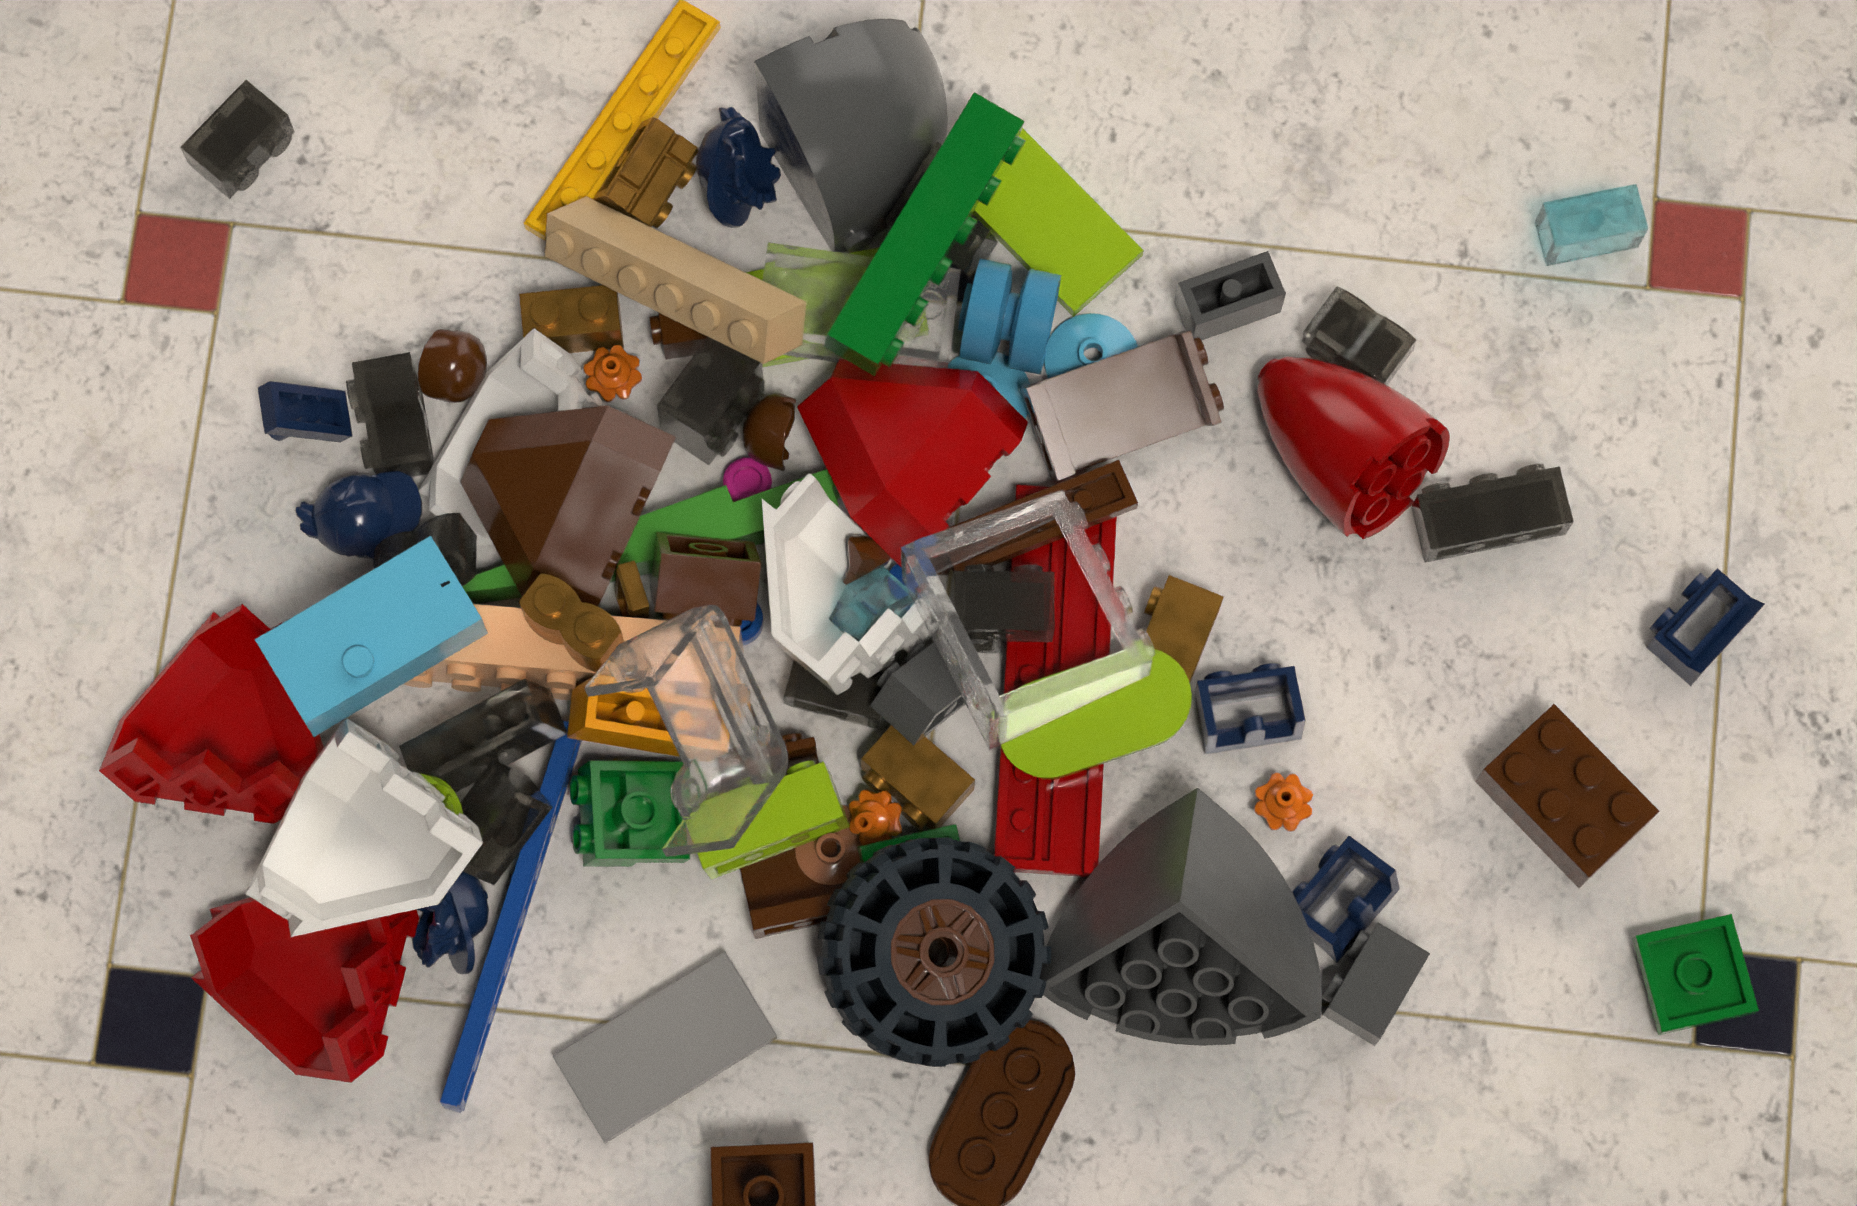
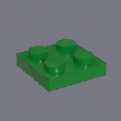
(1695, 974)

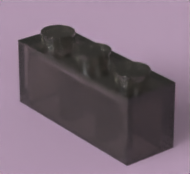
(1491, 512)
(496, 729)

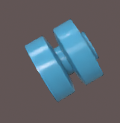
(997, 314)

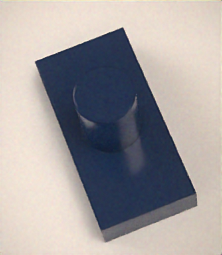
(304, 412)

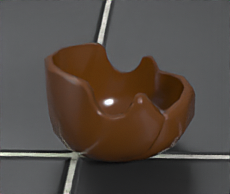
(452, 366)
(768, 429)

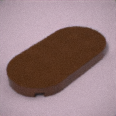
(1002, 1118)

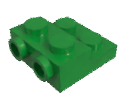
(625, 812)

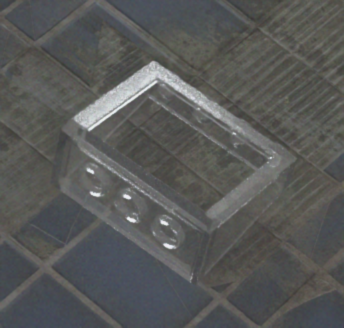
(1036, 704)

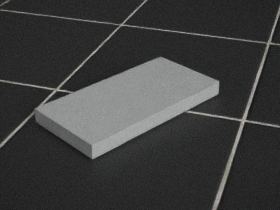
(664, 1047)

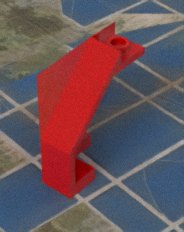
(908, 444)
(215, 728)
(310, 995)

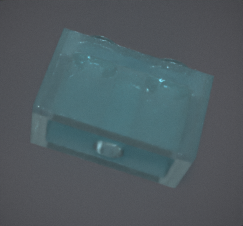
(1591, 224)

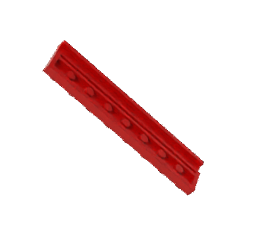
(1056, 822)

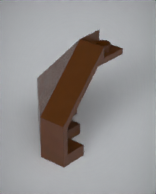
(564, 492)

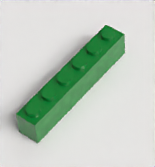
(925, 234)

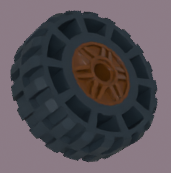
(985, 964)

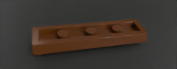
(1100, 493)

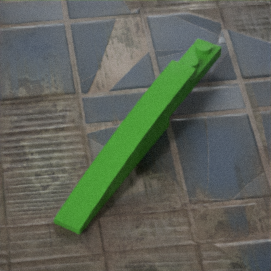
(704, 515)

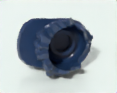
(735, 169)
(361, 512)
(453, 925)

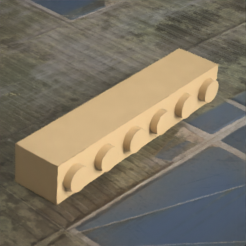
(675, 279)

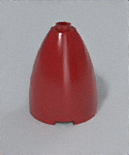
(1349, 441)

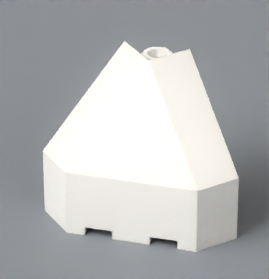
(526, 381)
(805, 580)
(361, 840)

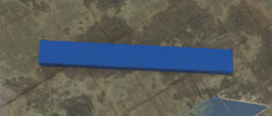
(508, 930)

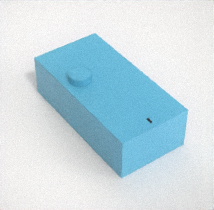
(372, 636)

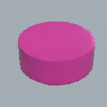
(746, 478)

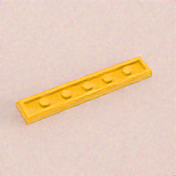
(638, 98)

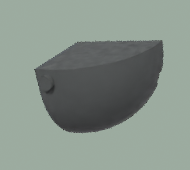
(852, 122)
(1186, 936)

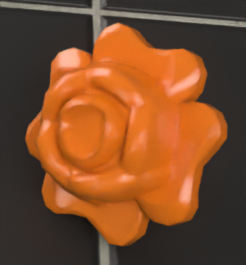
(612, 373)
(1283, 802)
(875, 817)

